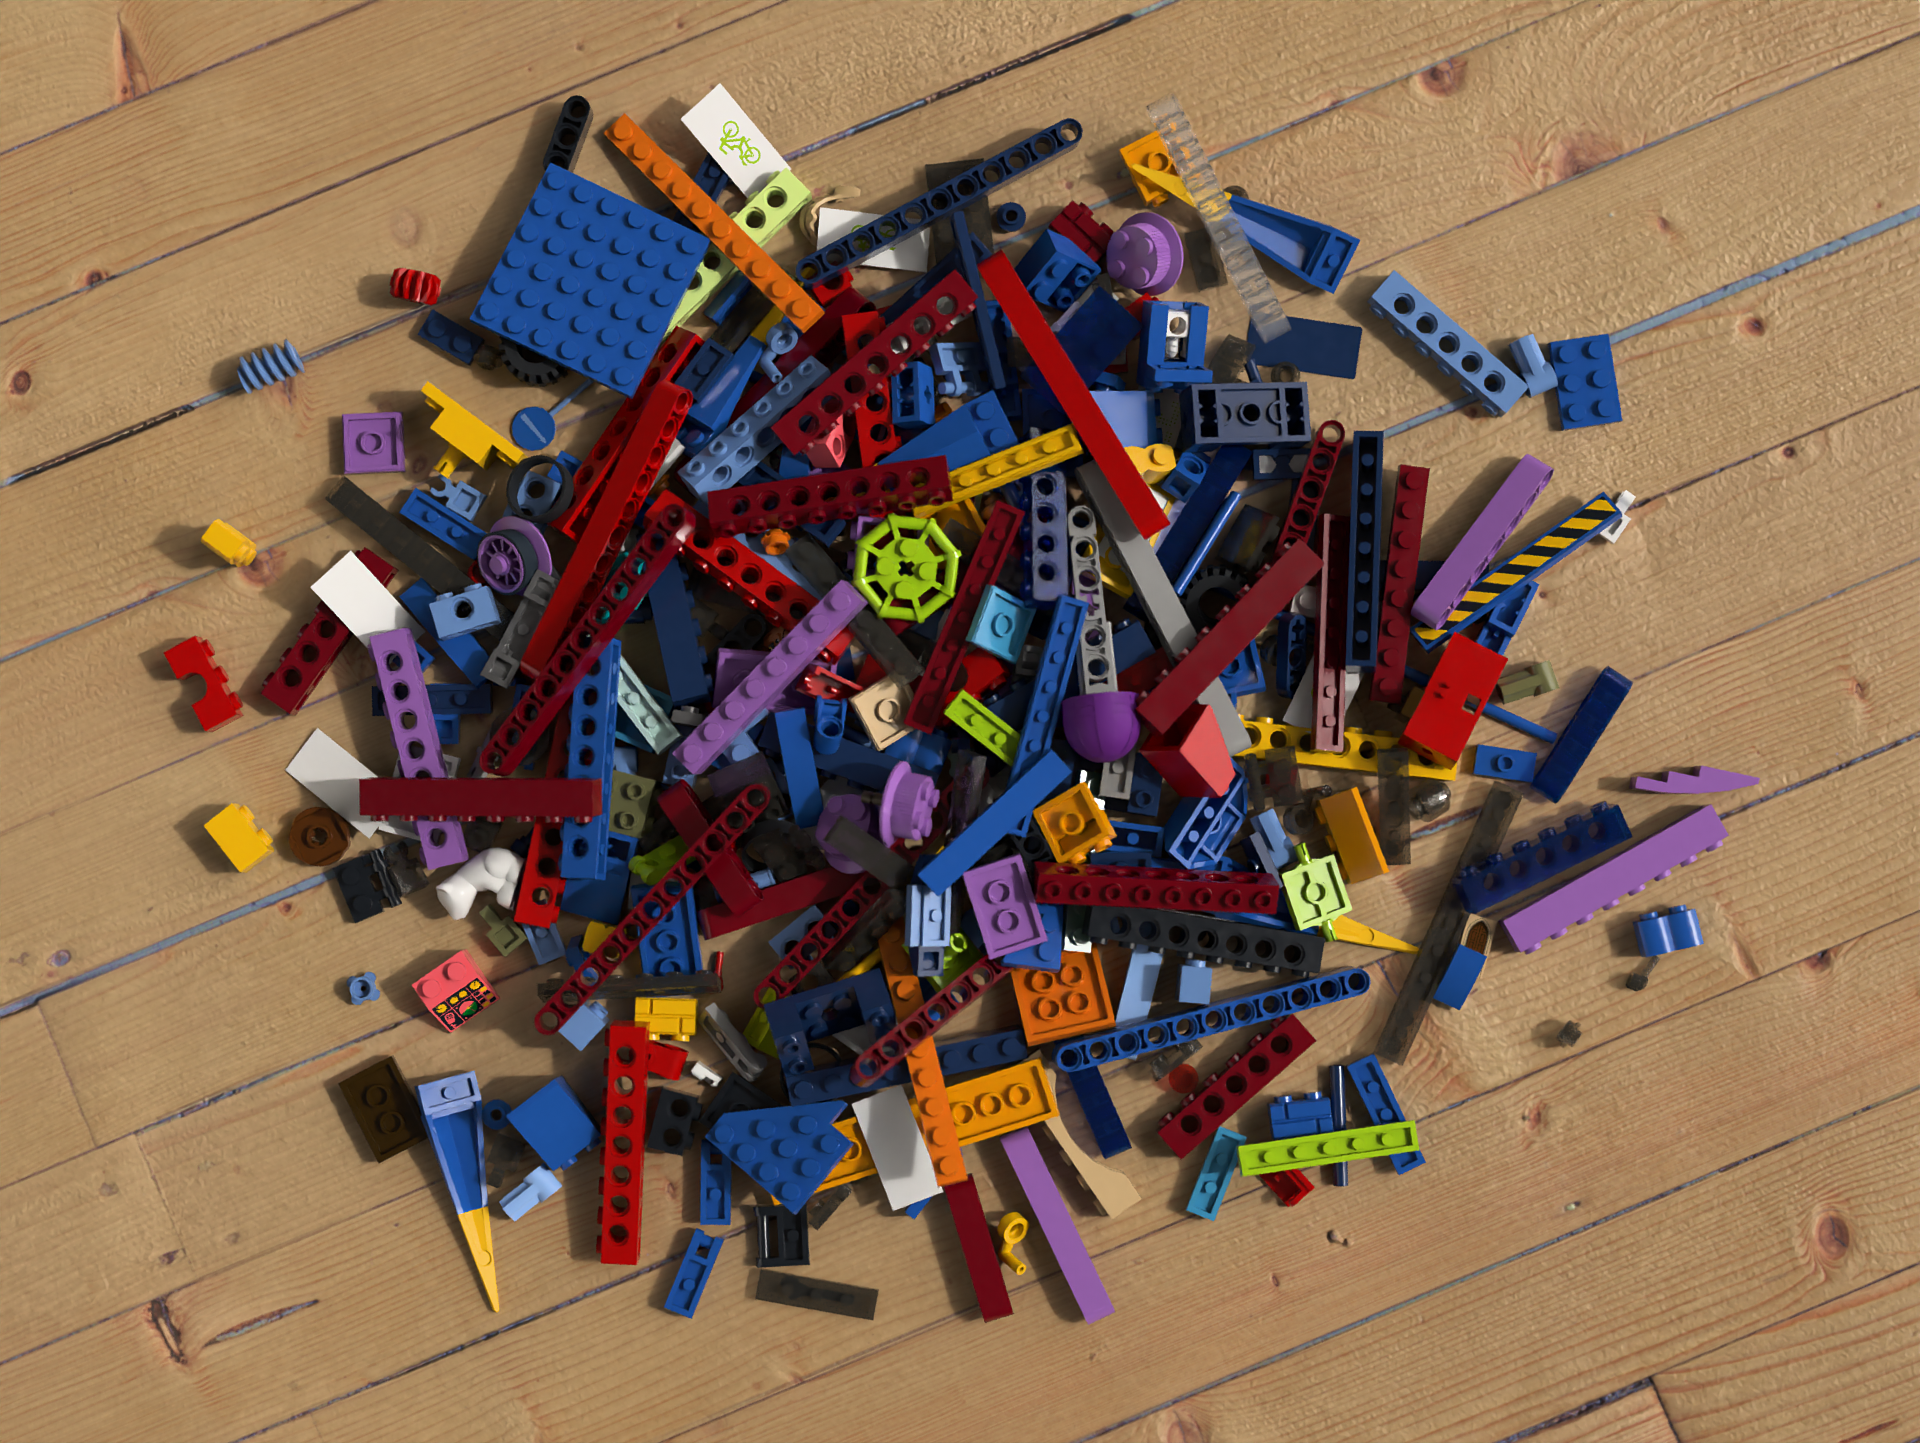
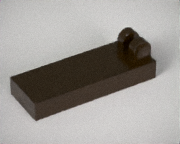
(1409, 704)

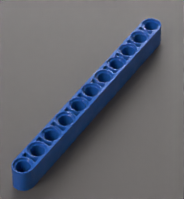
(1226, 1019)

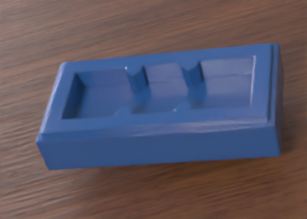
(1504, 763)

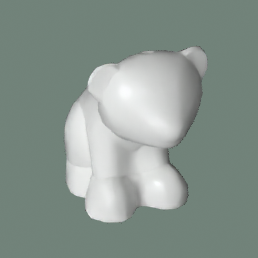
(490, 870)

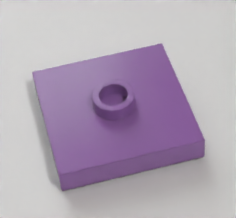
(373, 443)

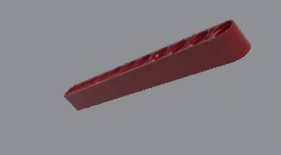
(600, 633)
(644, 921)
(844, 921)

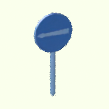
(535, 427)

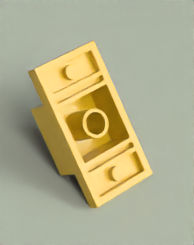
(466, 436)

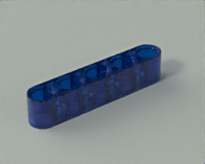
(1581, 734)
(1097, 1106)

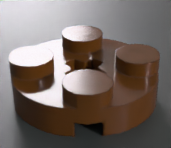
(304, 829)

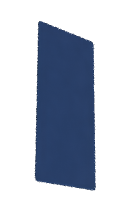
(1312, 347)

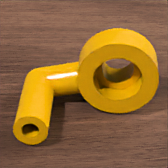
(1012, 1229)

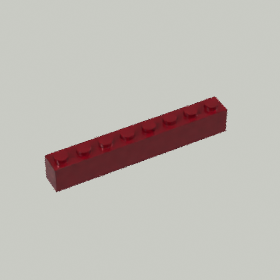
(1228, 637)
(480, 797)

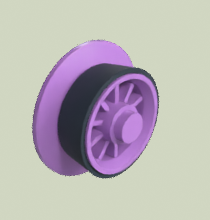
(512, 555)

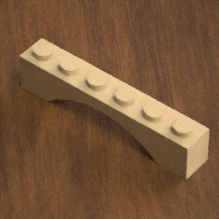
(1108, 1184)

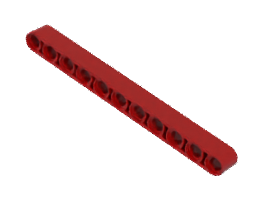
(1073, 395)
(609, 523)

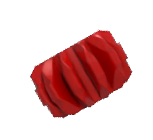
(415, 286)

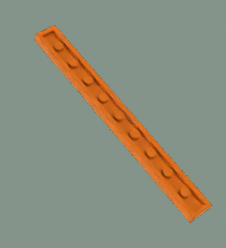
(714, 223)
(922, 1062)

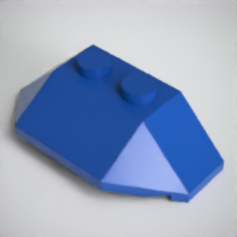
(1206, 825)

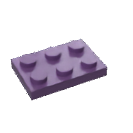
(1004, 906)

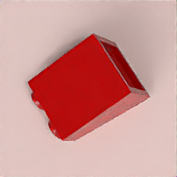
(1192, 754)

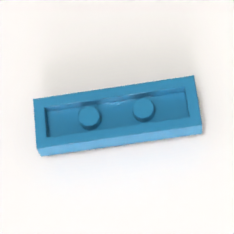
(1215, 1173)

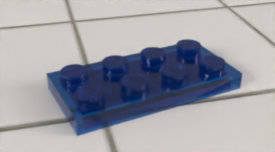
(1090, 340)

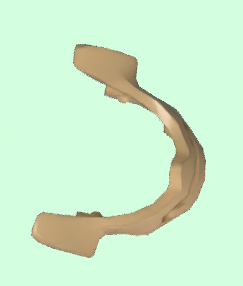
(808, 215)

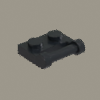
(792, 1236)

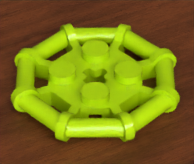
(923, 570)

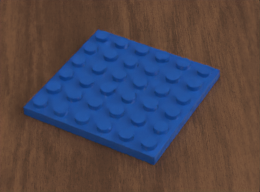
(590, 280)

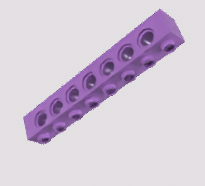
(424, 731)

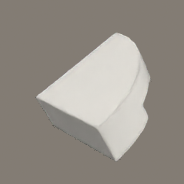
(703, 1072)

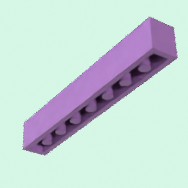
(770, 677)
(1613, 878)

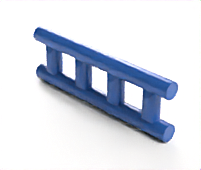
(1205, 543)

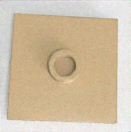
(882, 711)

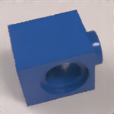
(1185, 476)

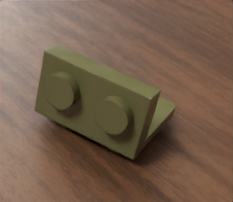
(633, 804)

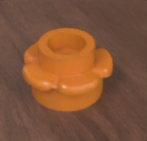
(660, 486)
(775, 541)

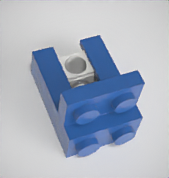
(1161, 372)

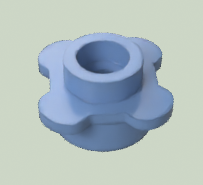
(355, 985)

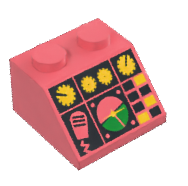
(456, 991)

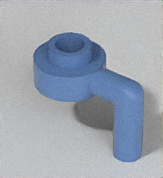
(780, 340)

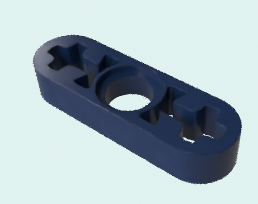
(1298, 635)

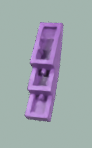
(1702, 781)

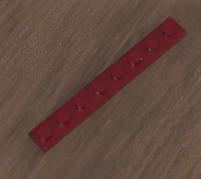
(1399, 583)
(1330, 634)
(951, 643)

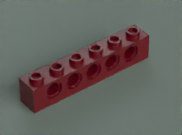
(328, 649)
(1297, 1041)

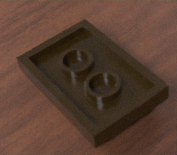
(385, 1108)

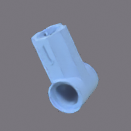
(535, 1189)

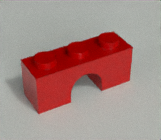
(985, 674)
(219, 704)

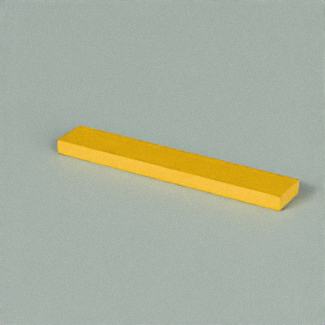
(1009, 466)

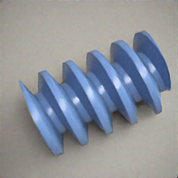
(268, 366)

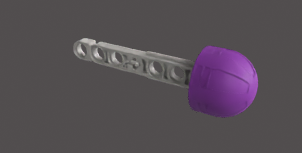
(1101, 720)

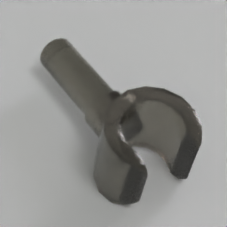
(1639, 982)

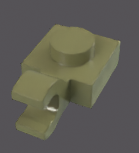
(505, 933)

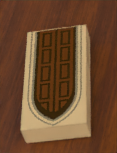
(1478, 936)

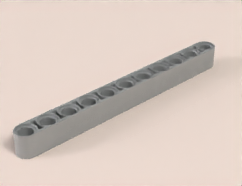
(1155, 594)

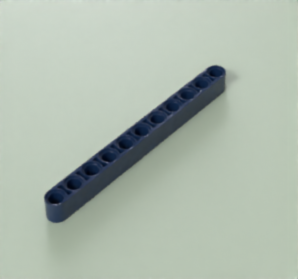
(948, 192)

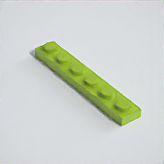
(1327, 1148)

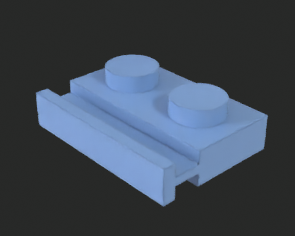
(927, 917)

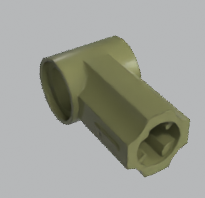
(1533, 681)

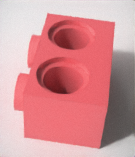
(832, 449)

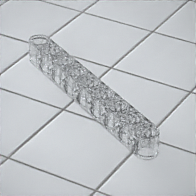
(1218, 217)

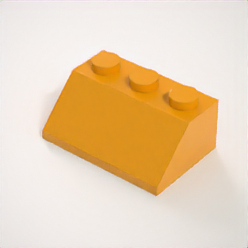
(1351, 836)

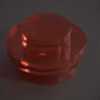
(1183, 1078)

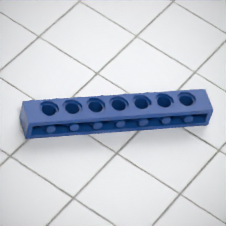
(601, 743)

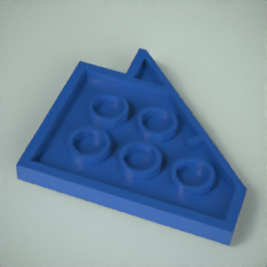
(784, 1147)

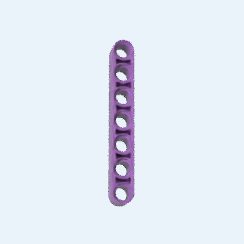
(1482, 542)
(1057, 1224)

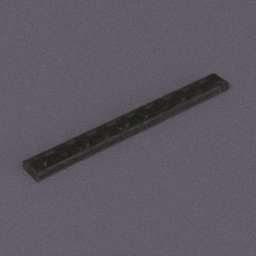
(1445, 928)

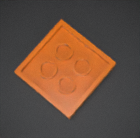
(1066, 1001)

